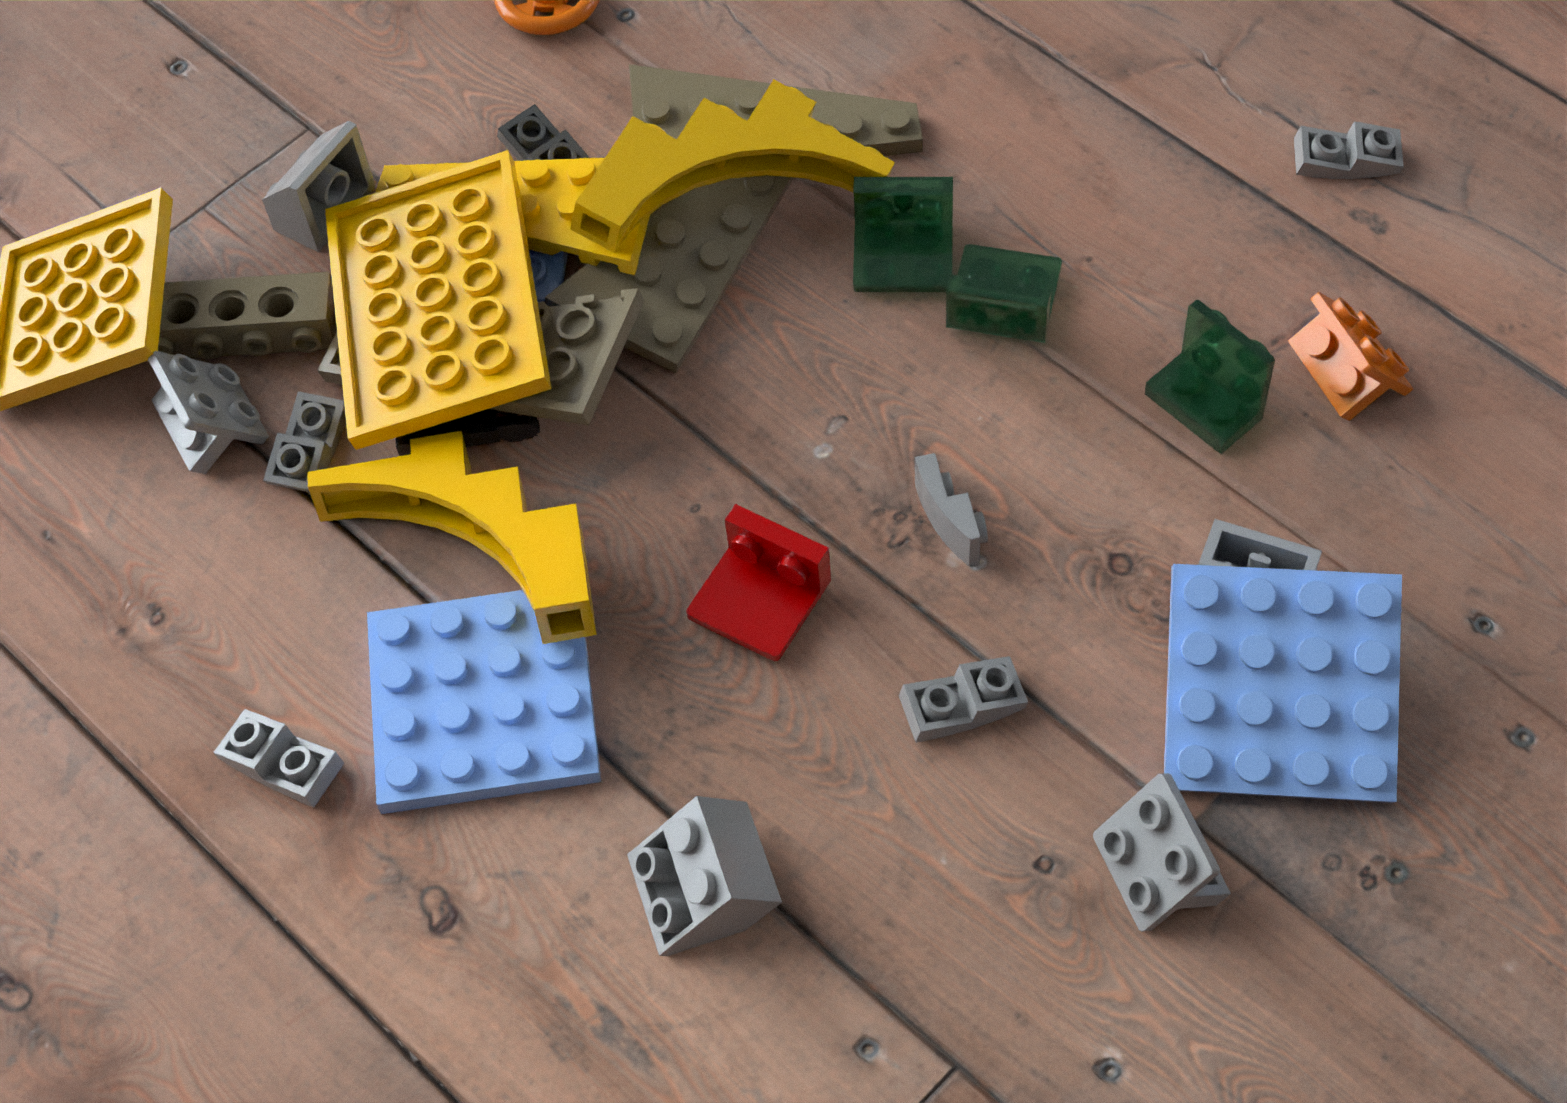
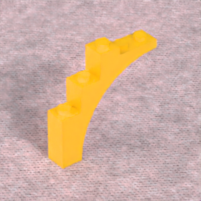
(716, 145)
(486, 508)

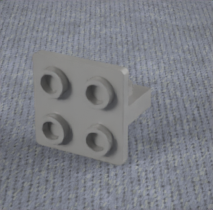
(203, 408)
(1159, 855)

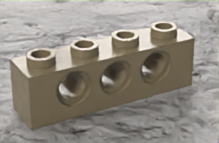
(248, 315)

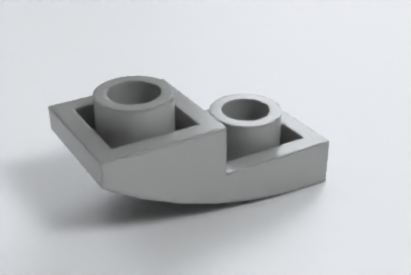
(1360, 153)
(308, 442)
(949, 513)
(969, 699)
(278, 758)

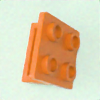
(1347, 357)

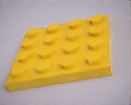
(83, 298)

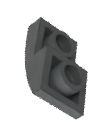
(535, 137)

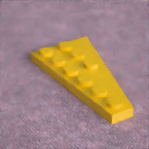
(548, 203)

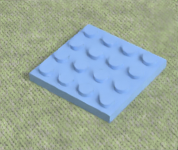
(1283, 682)
(476, 704)

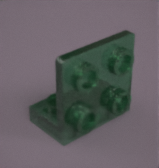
(903, 234)
(1003, 293)
(1216, 381)

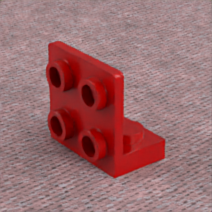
(762, 584)

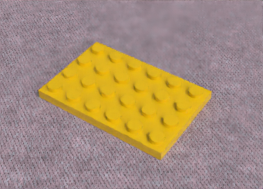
(434, 301)

